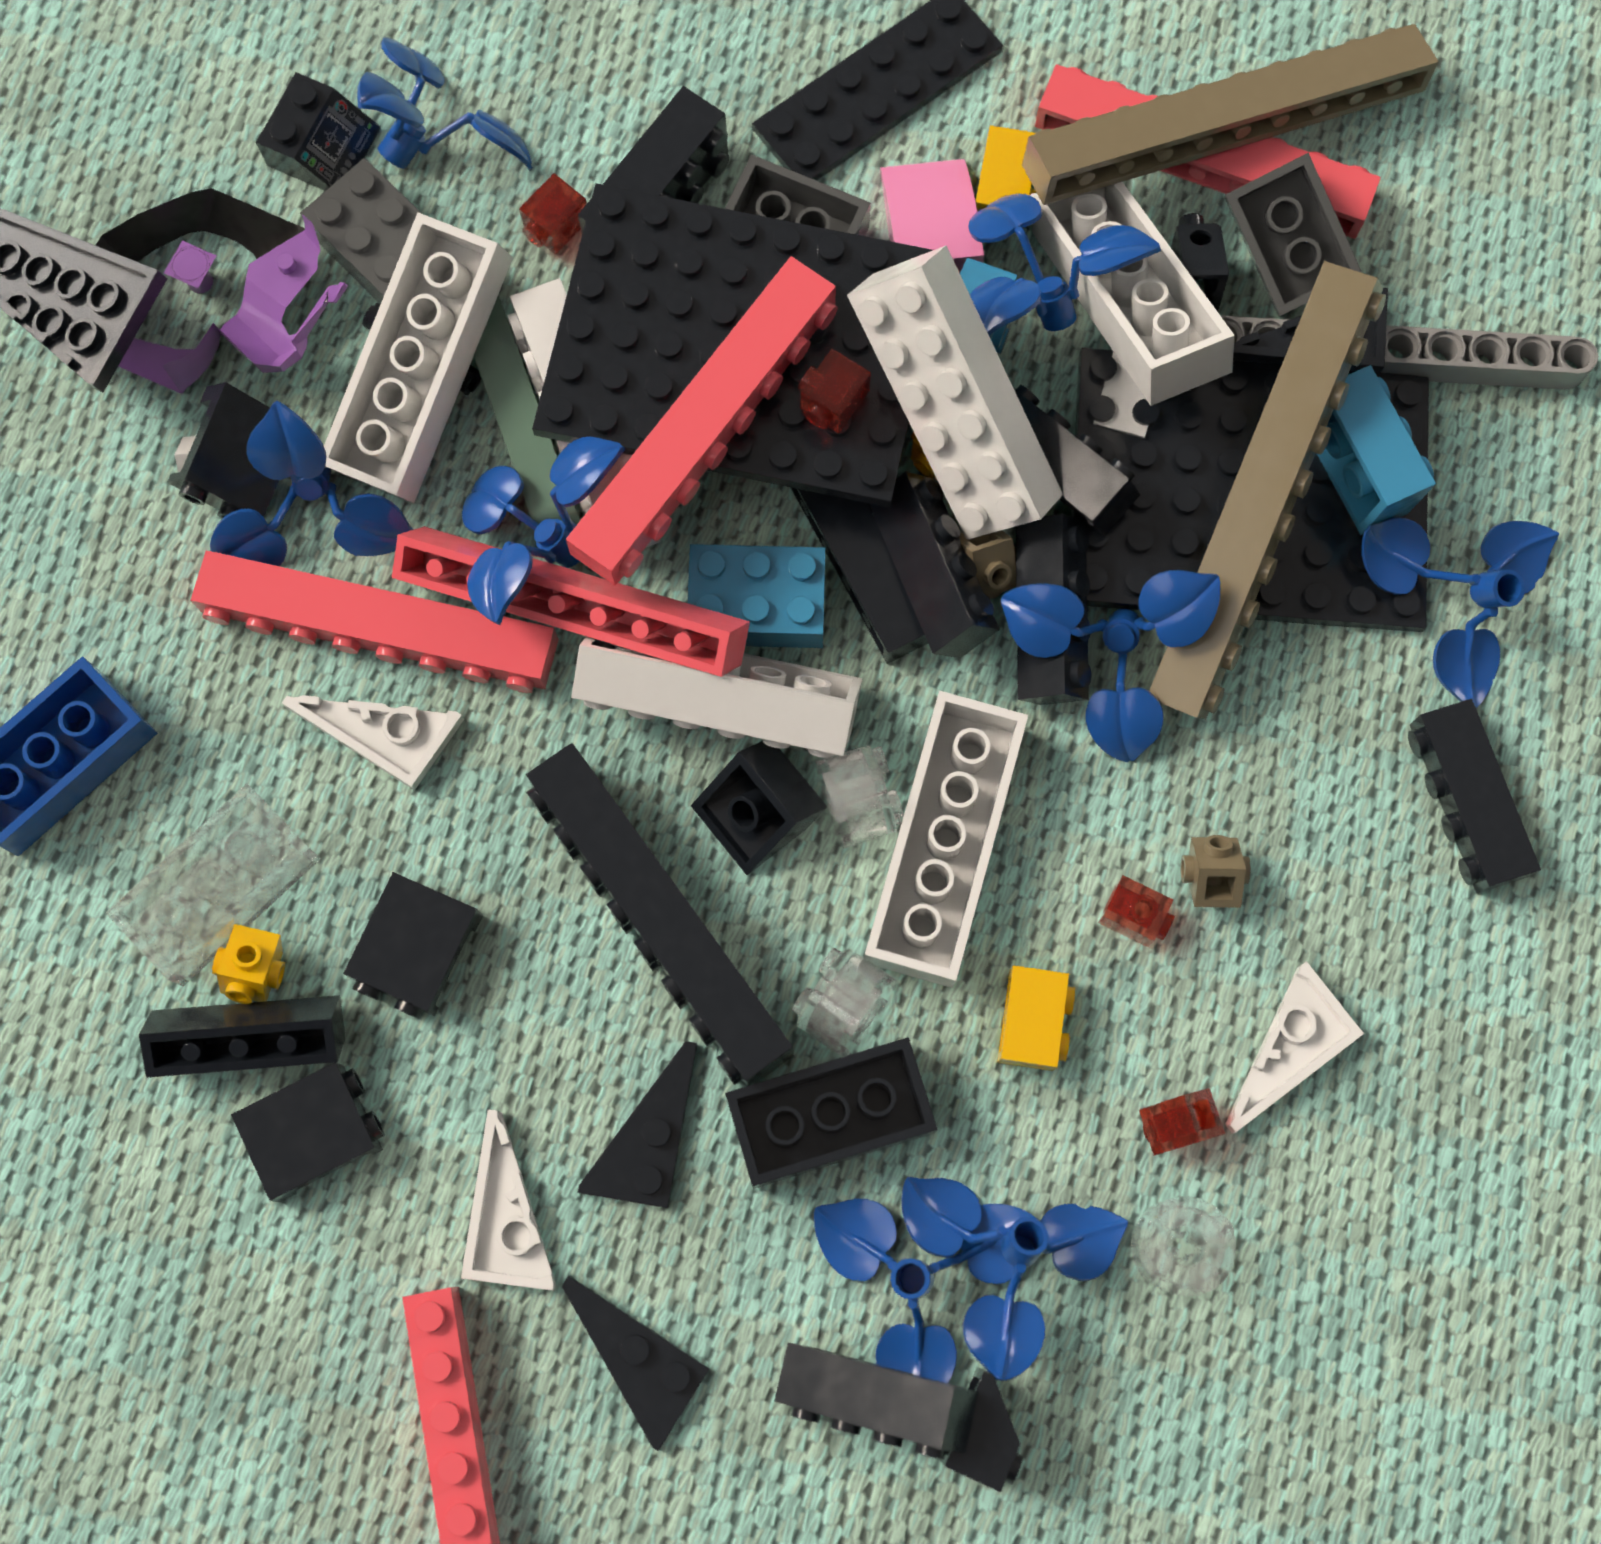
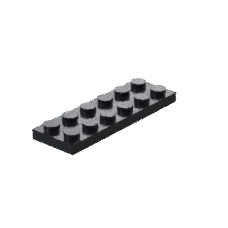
(877, 87)

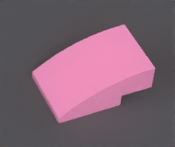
(932, 207)

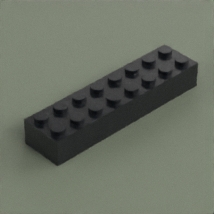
(660, 915)

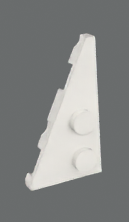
(394, 739)
(1301, 1039)
(503, 1230)

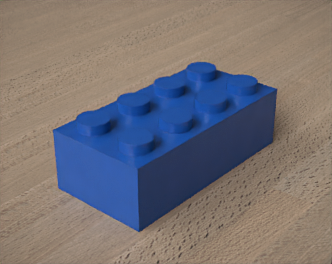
(63, 751)

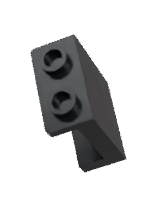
(218, 462)
(411, 945)
(308, 1130)

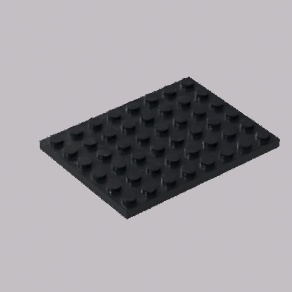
(659, 295)
(1185, 479)

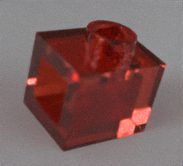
(552, 214)
(833, 391)
(1137, 912)
(1181, 1121)

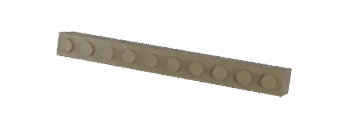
(1227, 113)
(1271, 480)

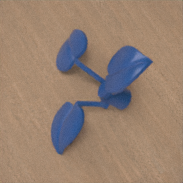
(408, 132)
(1005, 301)
(287, 448)
(1517, 560)
(502, 573)
(1174, 603)
(855, 1242)
(999, 1331)

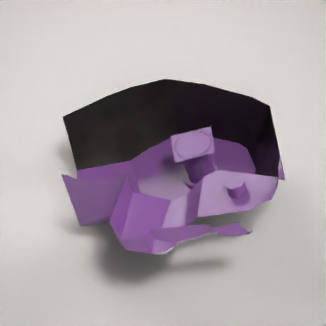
(282, 266)

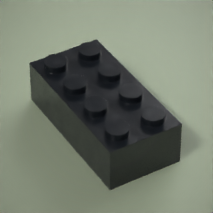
(675, 152)
(831, 1112)

